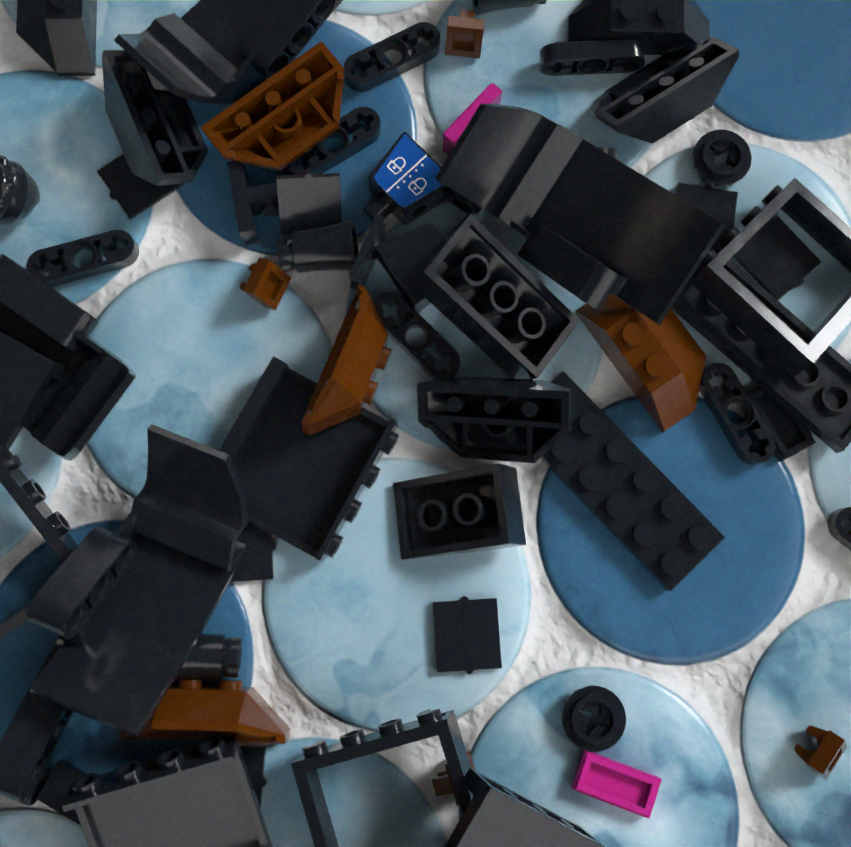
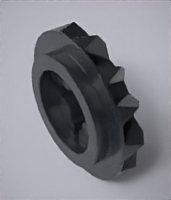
(718, 142)
(599, 736)

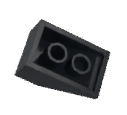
(459, 512)

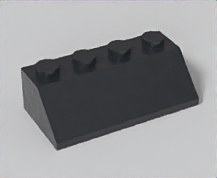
(494, 300)

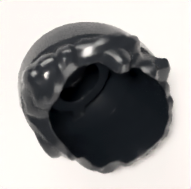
(17, 192)

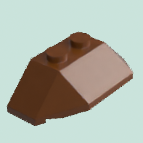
(283, 113)
(655, 360)
(350, 367)
(204, 712)

